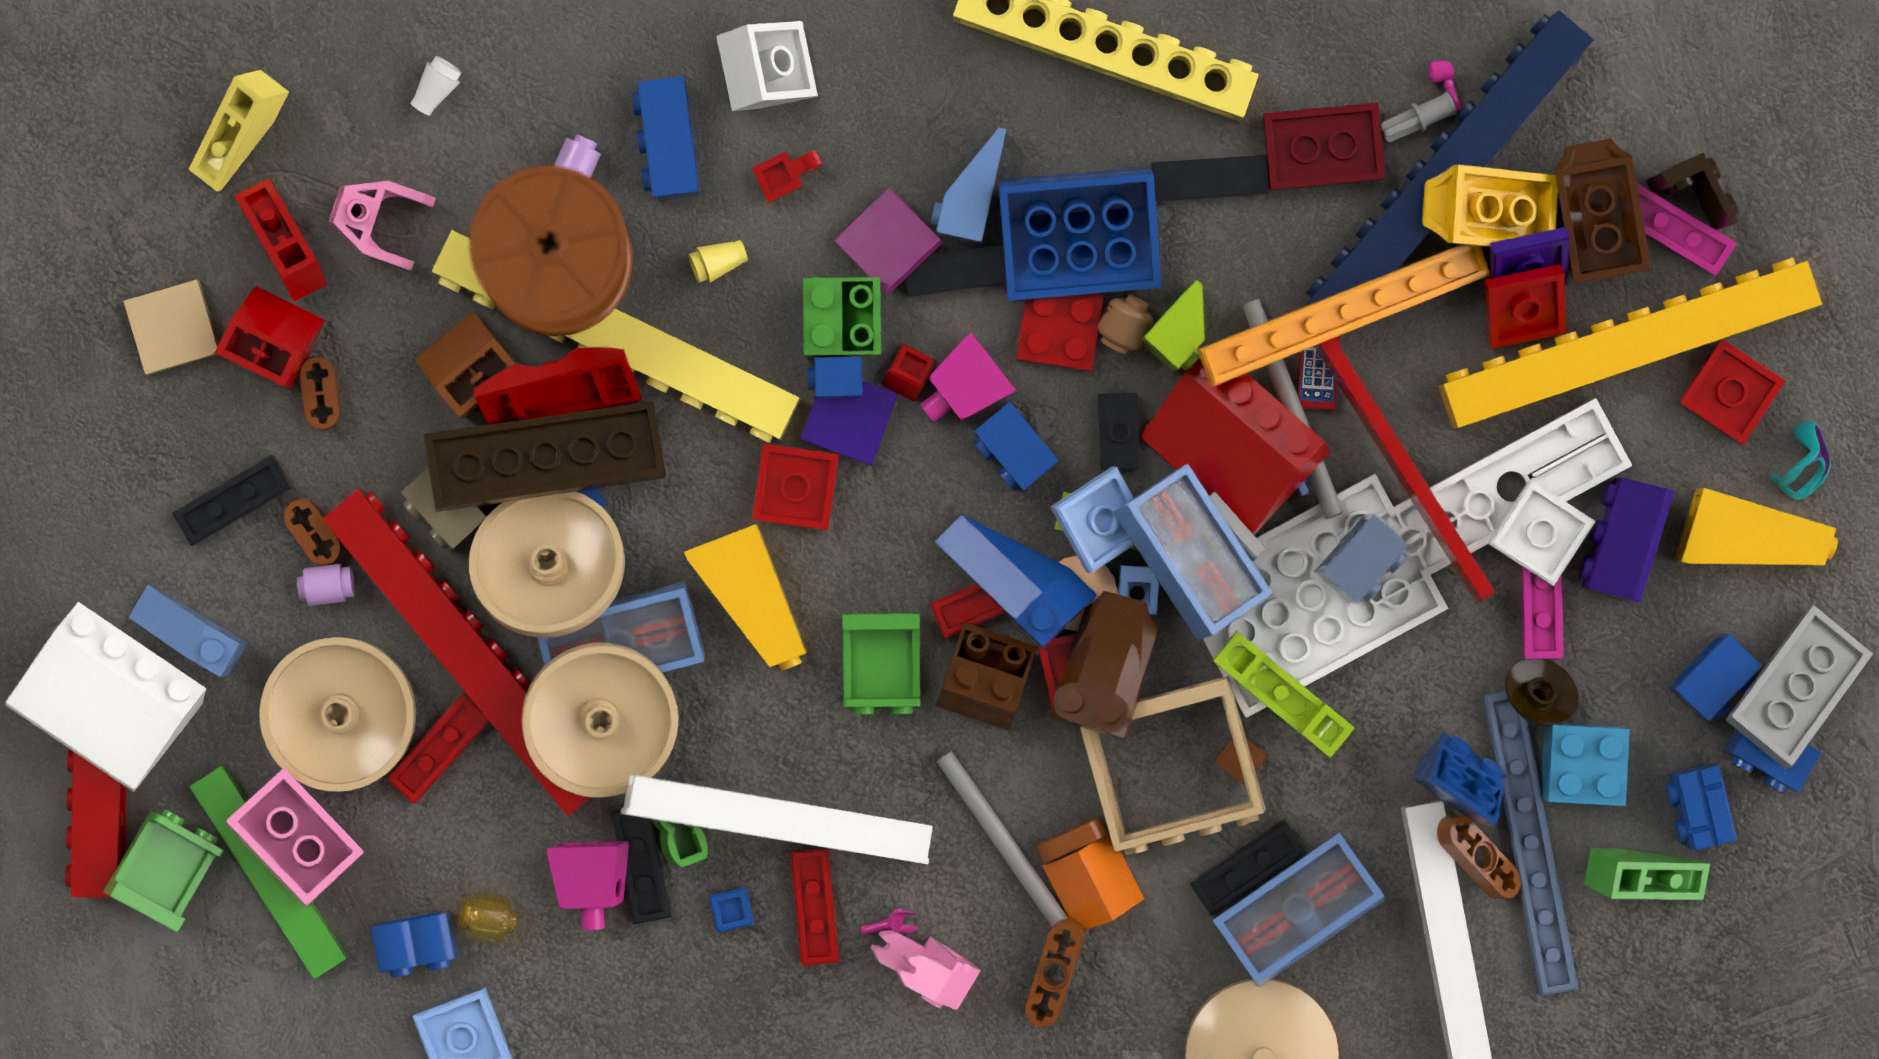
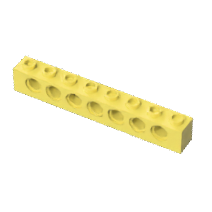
(1119, 64)

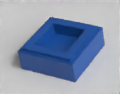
(731, 909)

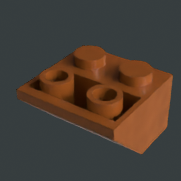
(463, 362)

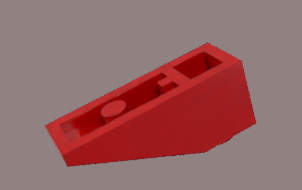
(281, 240)

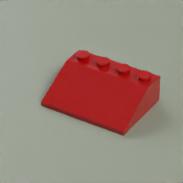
(1235, 442)

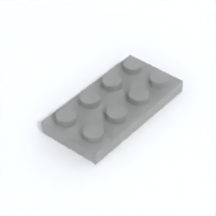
(1799, 687)

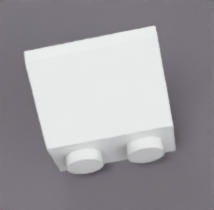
(766, 65)

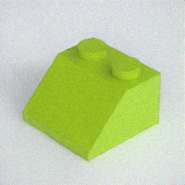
(1179, 331)

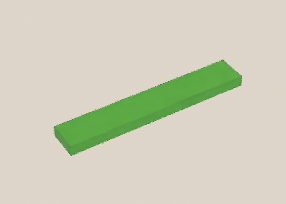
(301, 925)

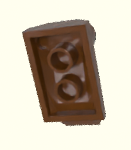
(1601, 211)
(1107, 666)

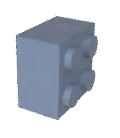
(1363, 559)

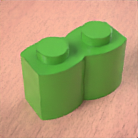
(681, 842)

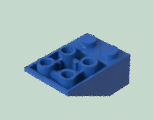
(1462, 779)

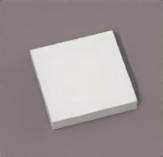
(1541, 532)

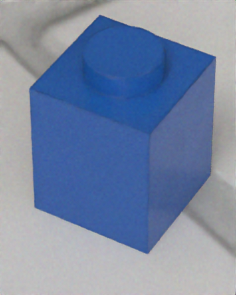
(836, 377)

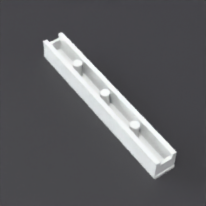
(777, 819)
(1446, 934)

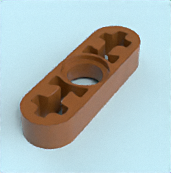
(1464, 854)
(1036, 995)

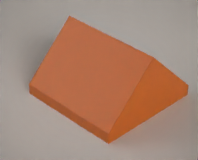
(1094, 883)

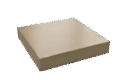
(172, 327)

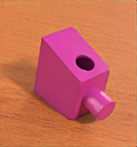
(966, 382)
(589, 877)

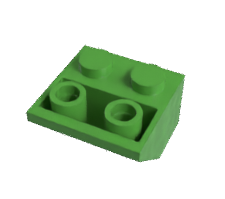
(842, 317)

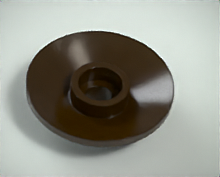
(1547, 681)

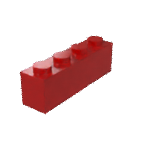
(97, 828)

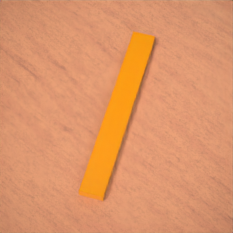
(1342, 312)

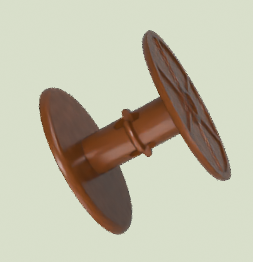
(535, 216)

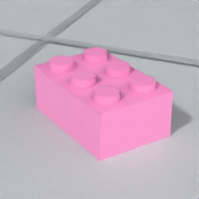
(294, 837)

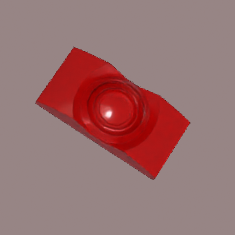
(576, 383)

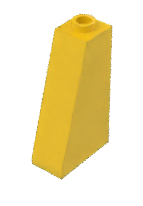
(1743, 532)
(748, 588)

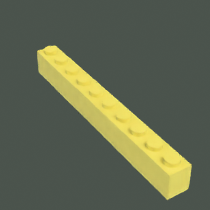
(656, 354)

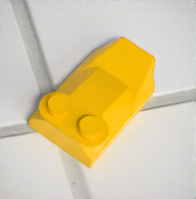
(1488, 204)

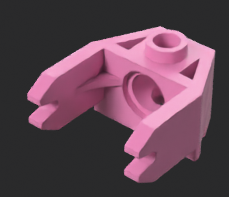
(369, 198)
(929, 969)

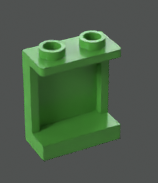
(881, 662)
(163, 868)

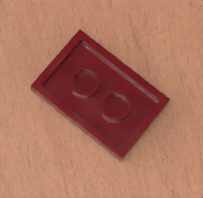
(1323, 146)

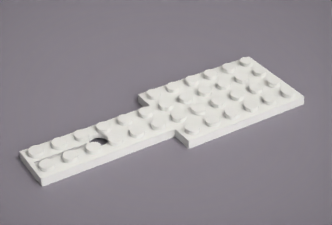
(1316, 631)

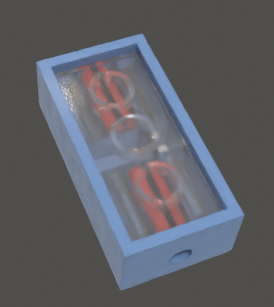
(1193, 552)
(651, 622)
(1299, 909)

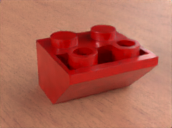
(270, 337)

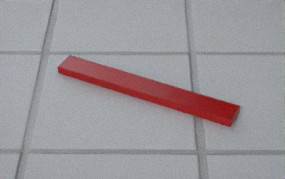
(1405, 470)

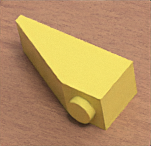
(237, 127)

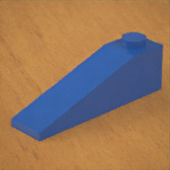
(1025, 584)

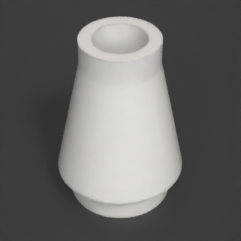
(435, 85)

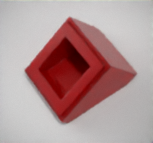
(908, 372)

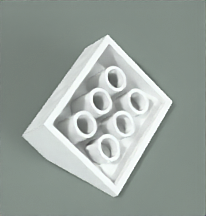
(106, 697)

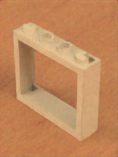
(1206, 822)

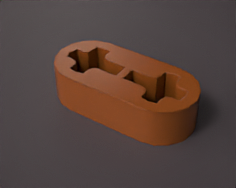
(311, 394)
(306, 538)
(1071, 839)

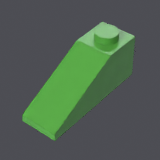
(1645, 875)

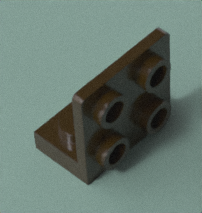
(1703, 177)

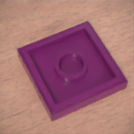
(888, 241)

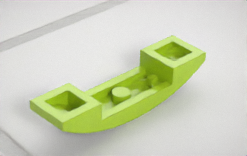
(1283, 694)

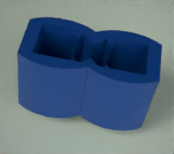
(415, 942)

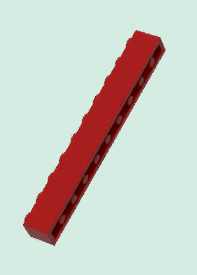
(440, 622)

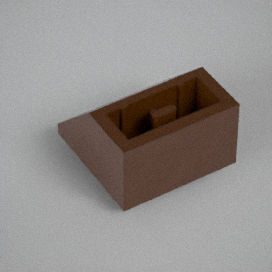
(986, 676)

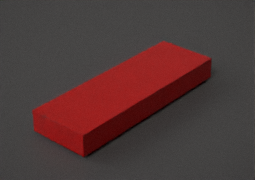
(438, 749)
(814, 906)

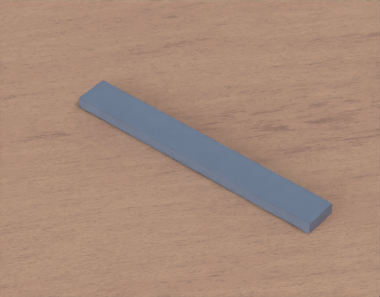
(1531, 847)

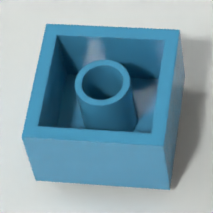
(1585, 764)

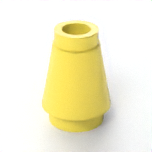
(716, 260)

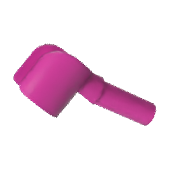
(1444, 71)
(894, 923)

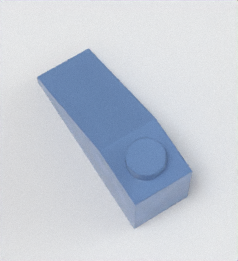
(968, 199)
(188, 631)

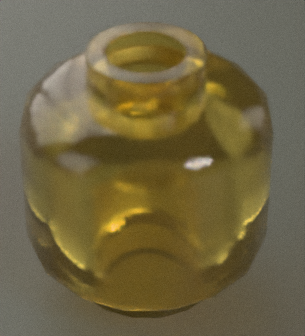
(487, 917)

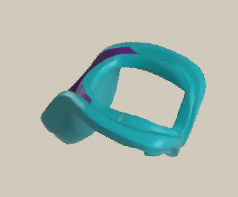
(1812, 440)

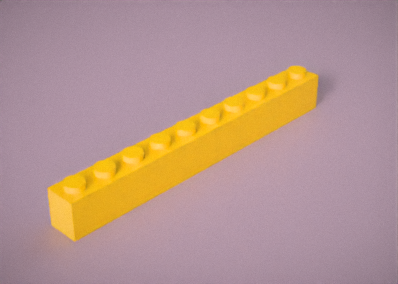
(1629, 344)

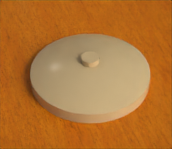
(547, 564)
(337, 714)
(599, 719)
(1261, 1024)

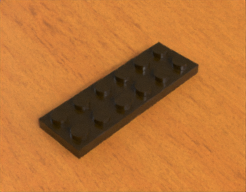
(544, 456)

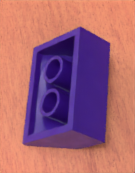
(1626, 539)

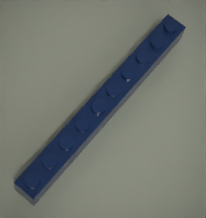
(1473, 142)

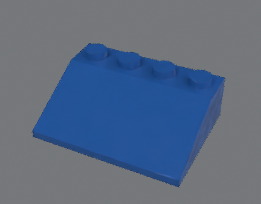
(1079, 233)

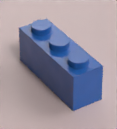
(666, 138)

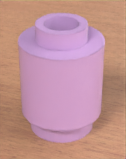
(578, 155)
(326, 584)

